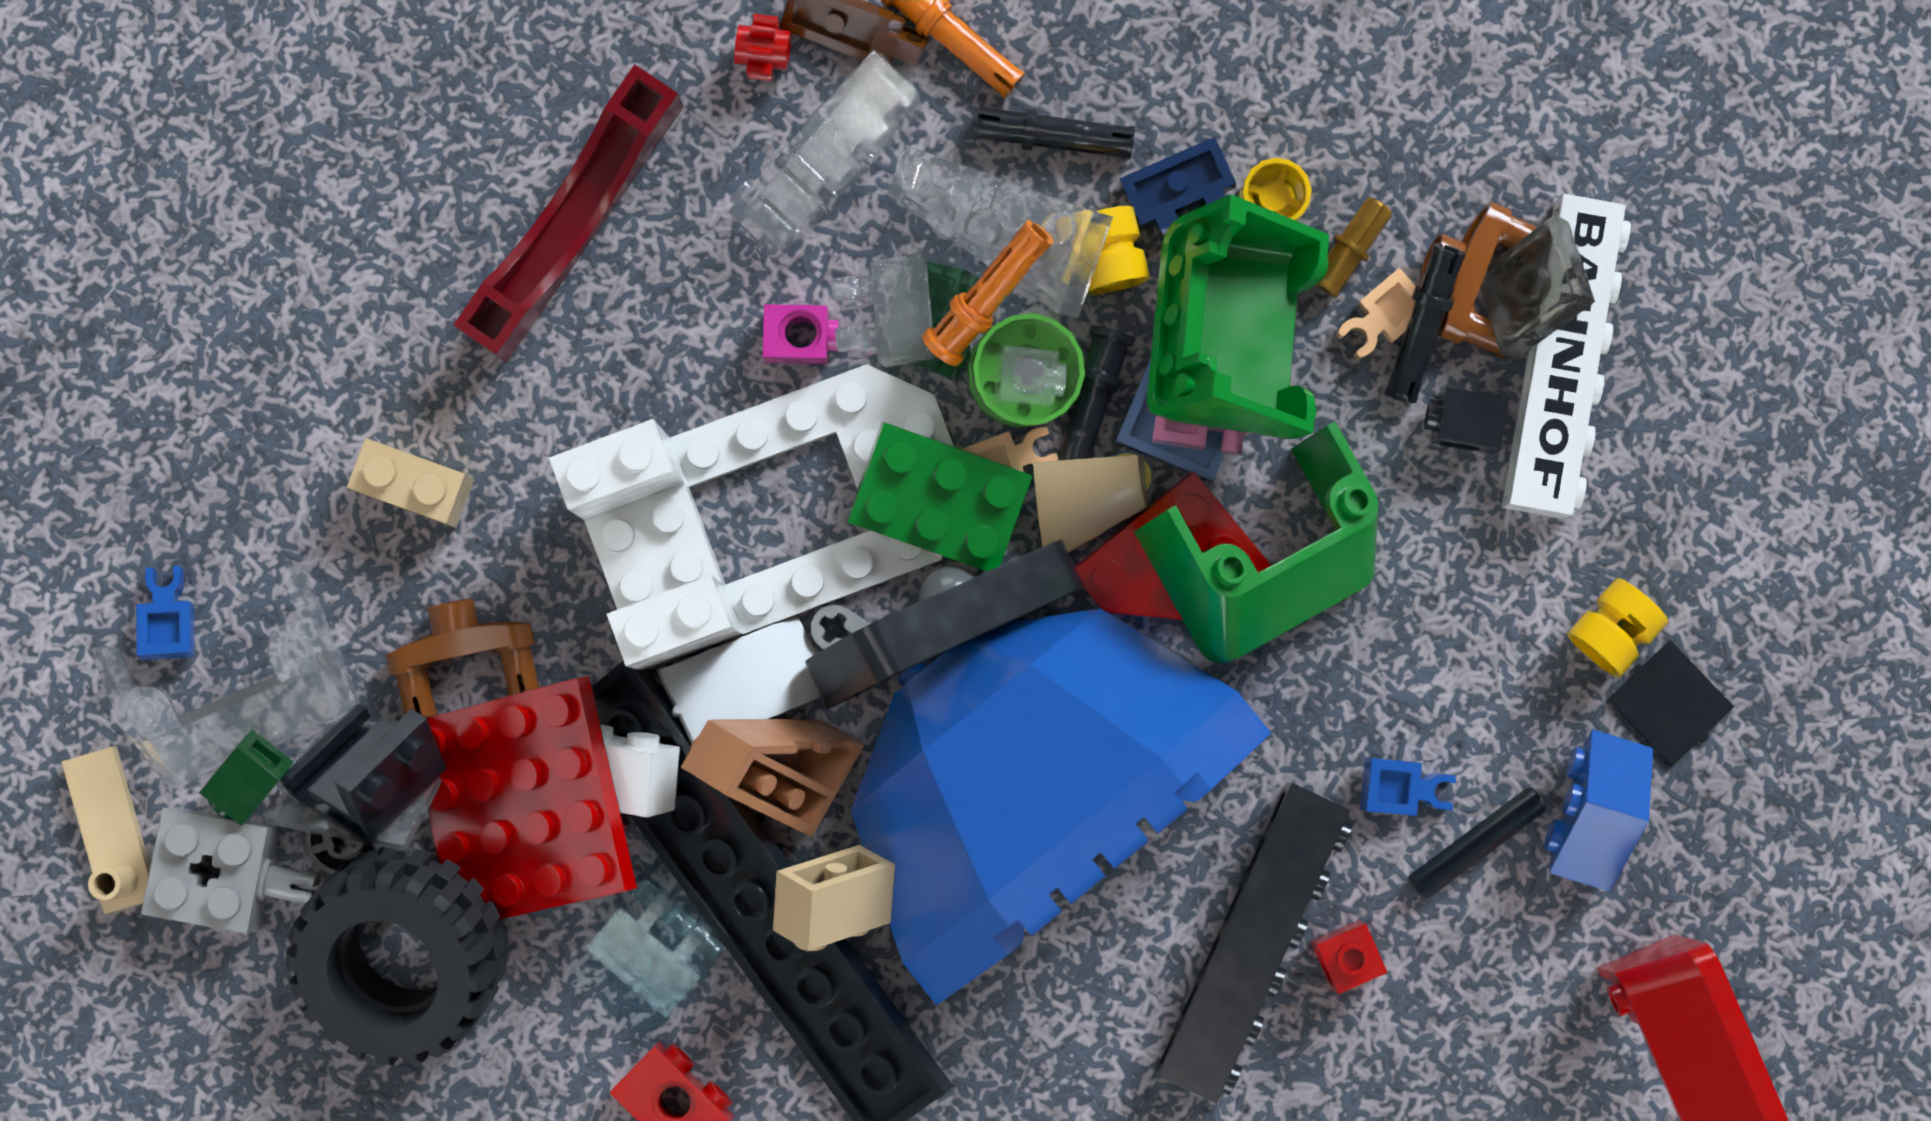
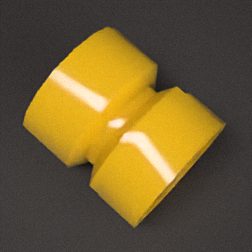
(1278, 187)
(1120, 262)
(1608, 644)

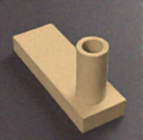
(108, 829)

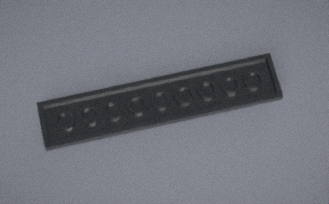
(729, 874)

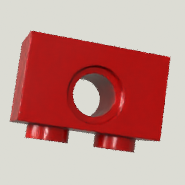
(662, 1068)

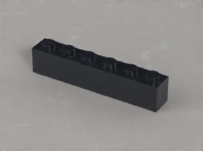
(1252, 943)

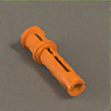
(938, 20)
(973, 310)

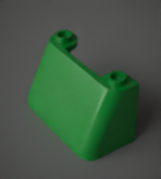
(1231, 317)

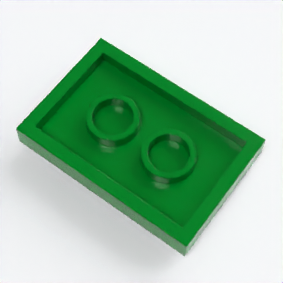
(939, 498)

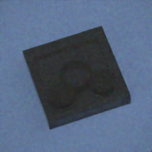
(1535, 287)

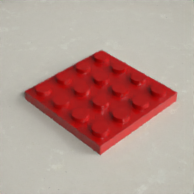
(530, 800)

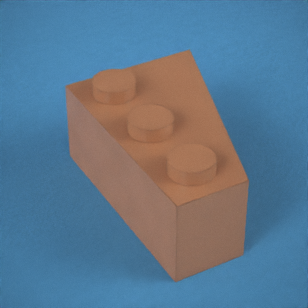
(775, 765)

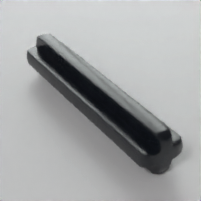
(1477, 843)

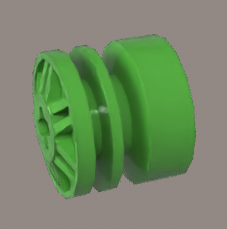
(1026, 332)

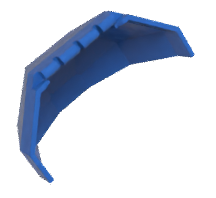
(1022, 768)

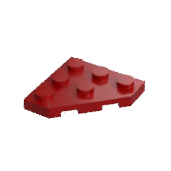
(1122, 575)

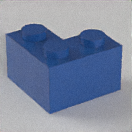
(1601, 810)

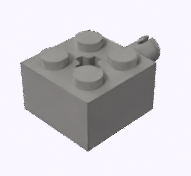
(248, 874)

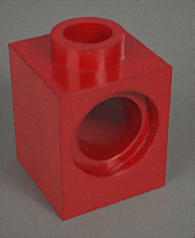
(1348, 957)

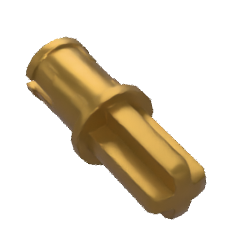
(1353, 244)

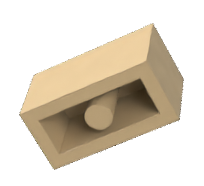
(410, 483)
(833, 897)

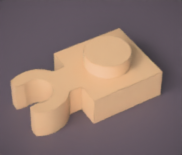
(1387, 312)
(1003, 451)

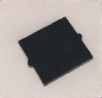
(1670, 703)

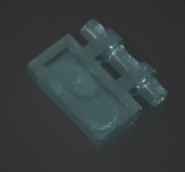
(647, 962)

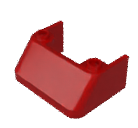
(1694, 1031)

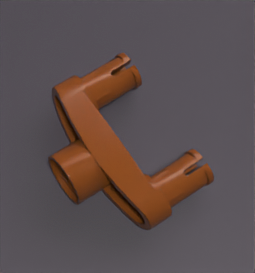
(1489, 228)
(458, 634)

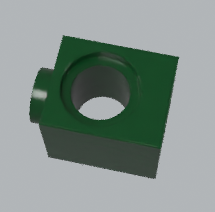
(245, 778)

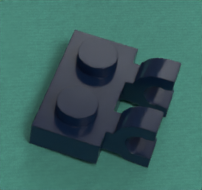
(1177, 185)

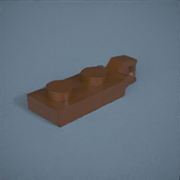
(854, 29)

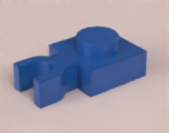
(166, 624)
(1397, 786)

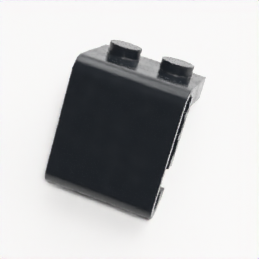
(366, 772)

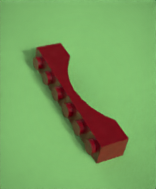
(609, 162)

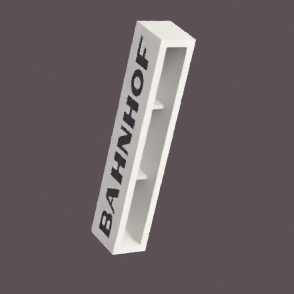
(1563, 374)

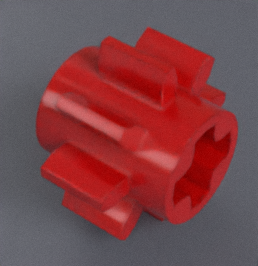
(762, 47)

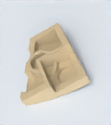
(1087, 496)

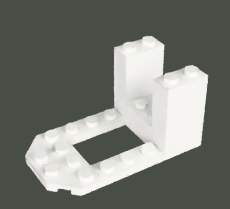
(653, 541)

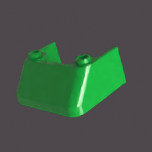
(1234, 606)

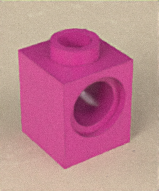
(779, 320)

